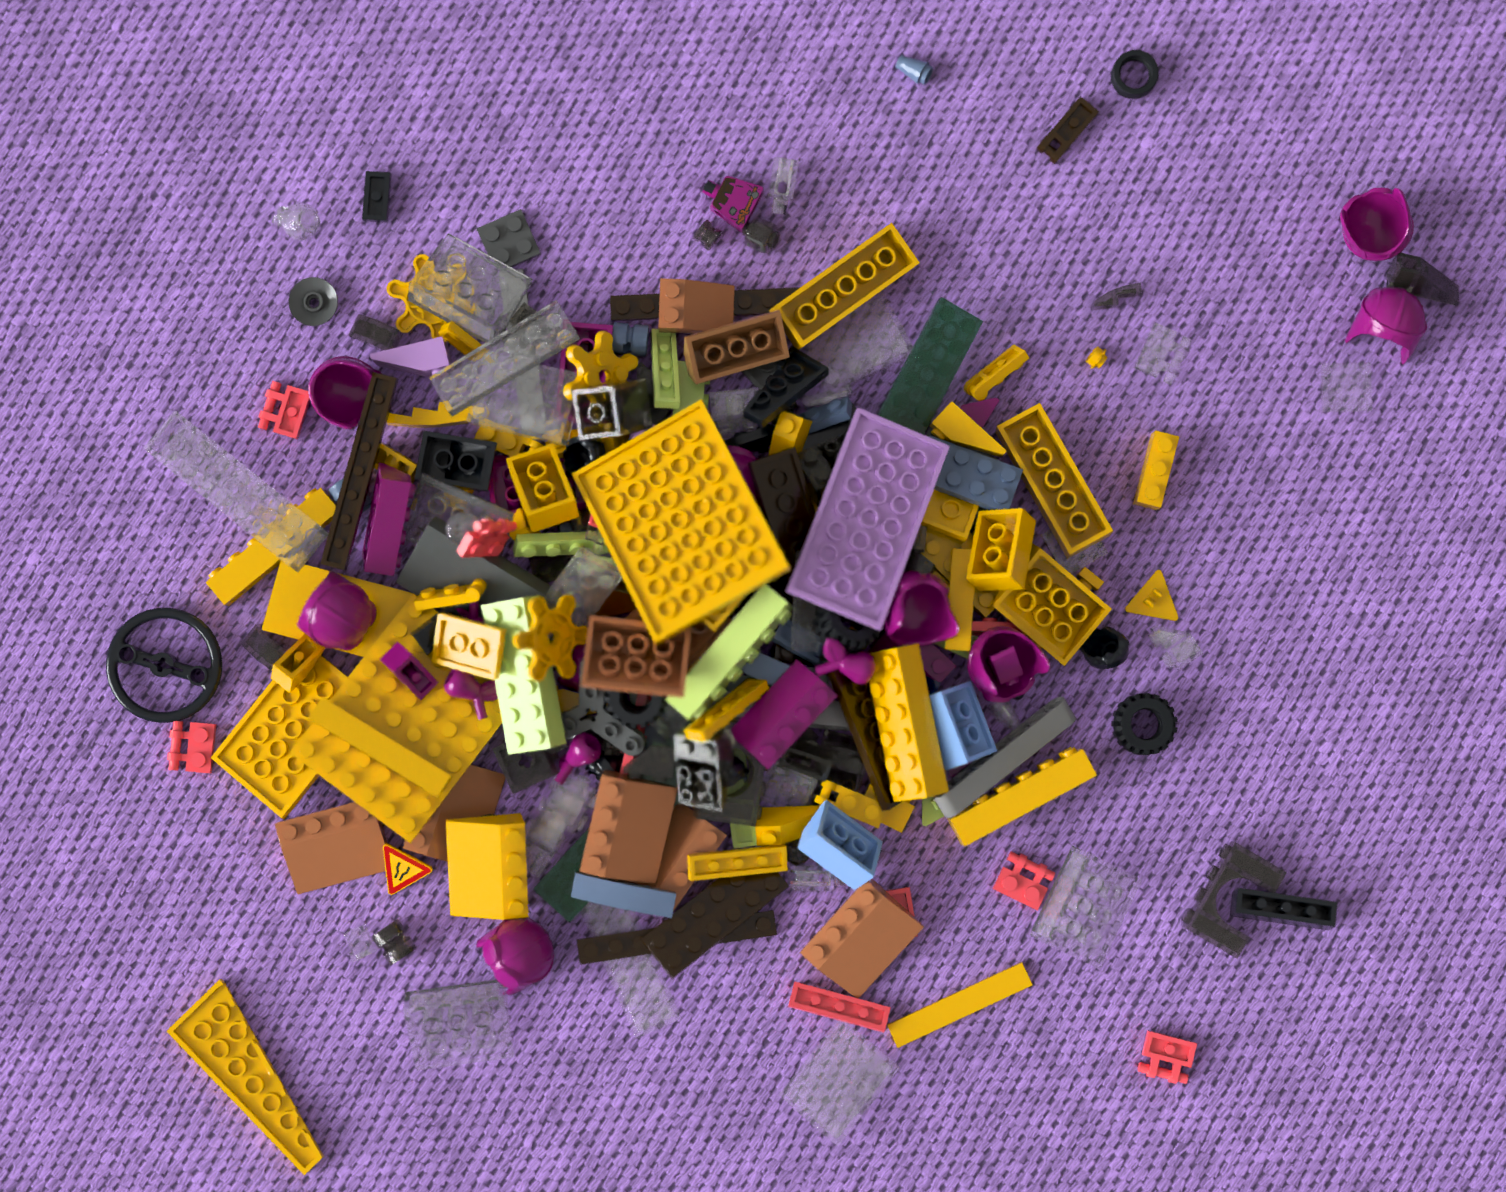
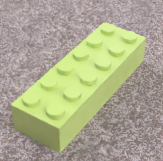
(731, 652)
(527, 707)

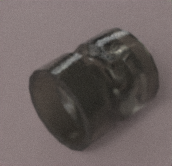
(394, 942)

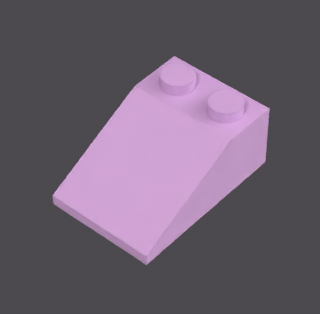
(419, 358)

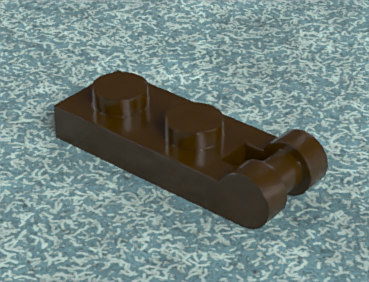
(1068, 129)

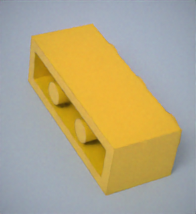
(1156, 470)

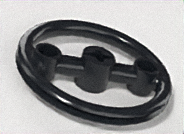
(116, 655)

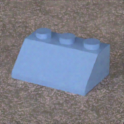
(960, 726)
(841, 845)

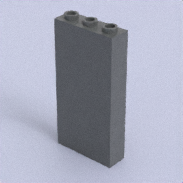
(438, 564)

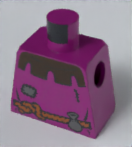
(733, 200)

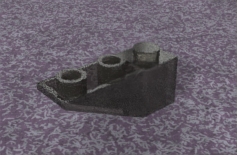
(1421, 279)

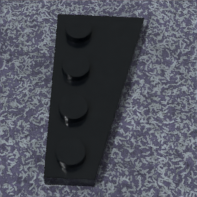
(783, 388)

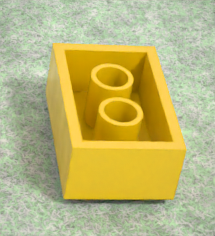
(542, 487)
(1001, 549)

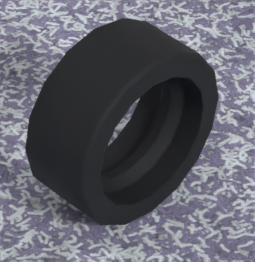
(1148, 61)

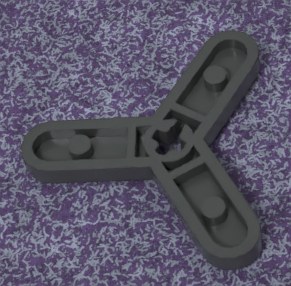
(627, 739)

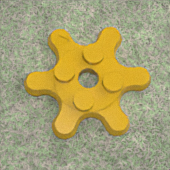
(413, 314)
(600, 358)
(565, 637)

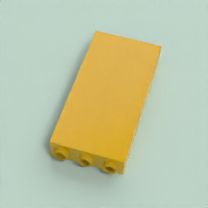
(294, 589)

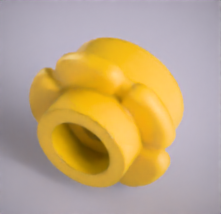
(1097, 357)

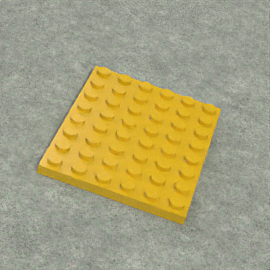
(680, 522)
(435, 728)

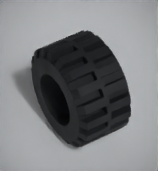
(831, 627)
(634, 714)
(1164, 716)

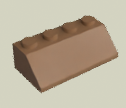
(735, 347)

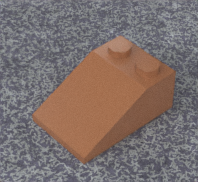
(694, 305)

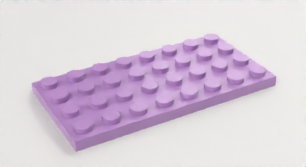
(868, 519)

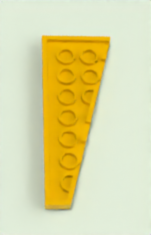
(230, 1053)

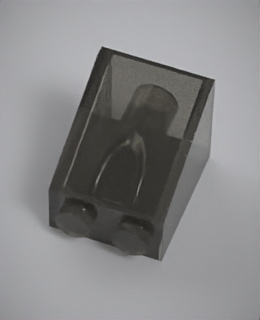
(612, 409)

